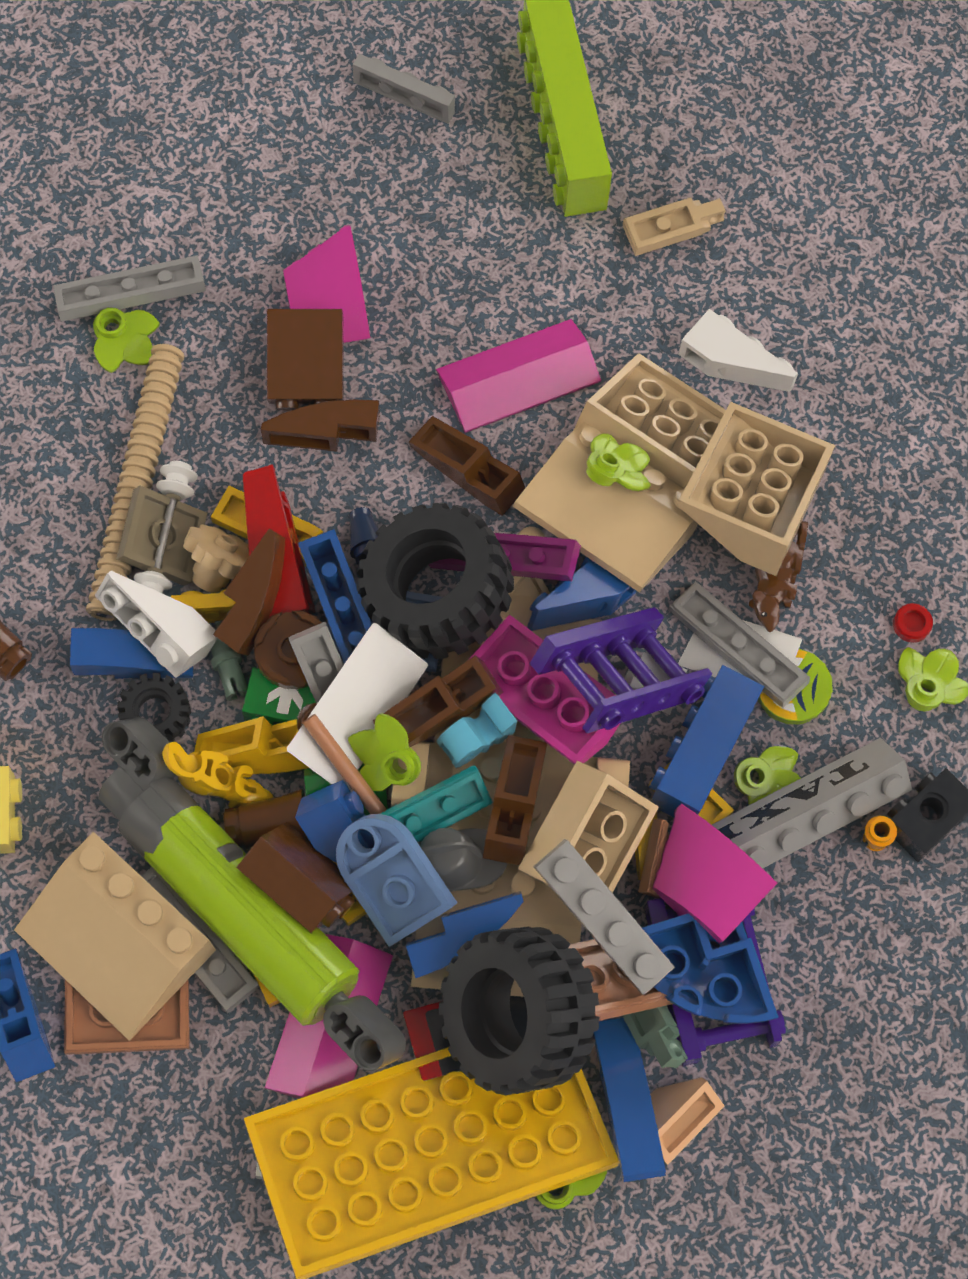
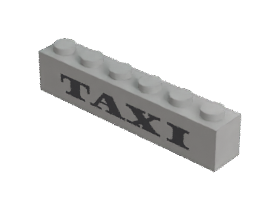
(818, 803)

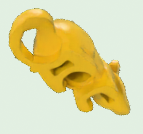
(211, 775)

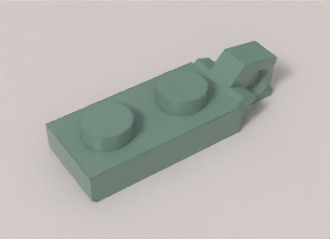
(657, 1034)

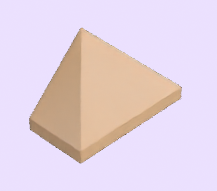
(682, 1113)

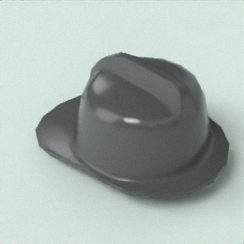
(459, 858)

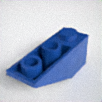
(589, 596)
(328, 814)

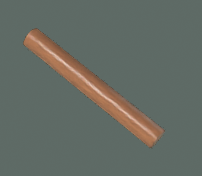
(343, 764)

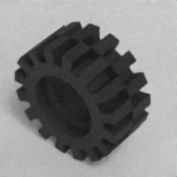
(162, 689)

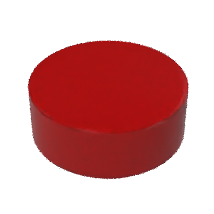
(912, 622)

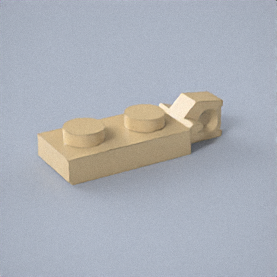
(671, 224)

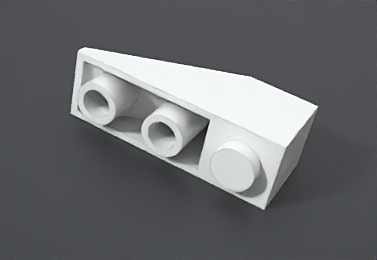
(729, 354)
(162, 624)

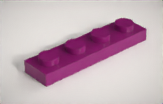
(531, 557)

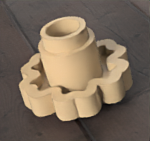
(216, 556)

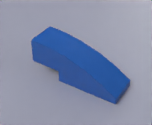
(113, 653)
(460, 926)

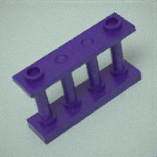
(618, 638)
(693, 1038)

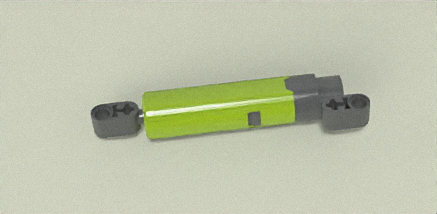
(200, 866)

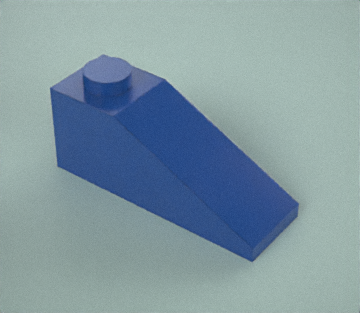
(21, 1028)

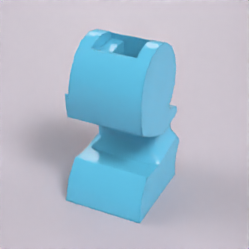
(471, 736)

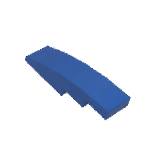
(628, 1102)

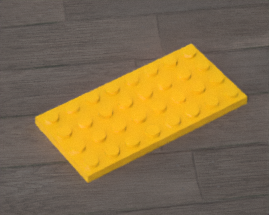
(414, 1157)

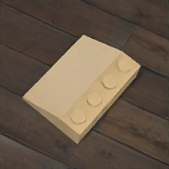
(656, 413)
(755, 485)
(616, 527)
(113, 936)

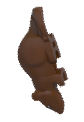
(779, 588)

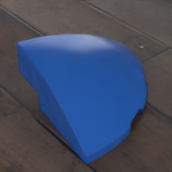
(710, 976)

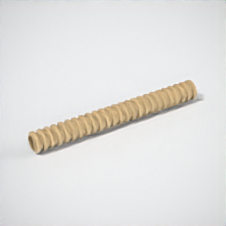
(140, 458)

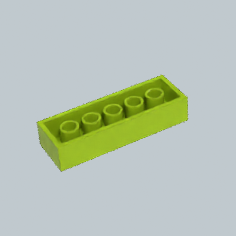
(565, 106)

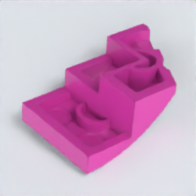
(330, 280)
(708, 876)

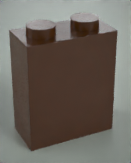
(304, 356)
(298, 878)

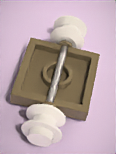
(158, 527)

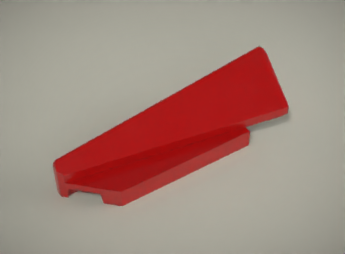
(270, 509)

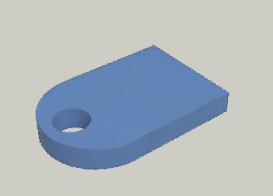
(392, 878)

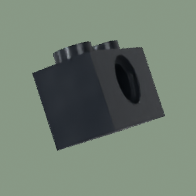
(948, 800)

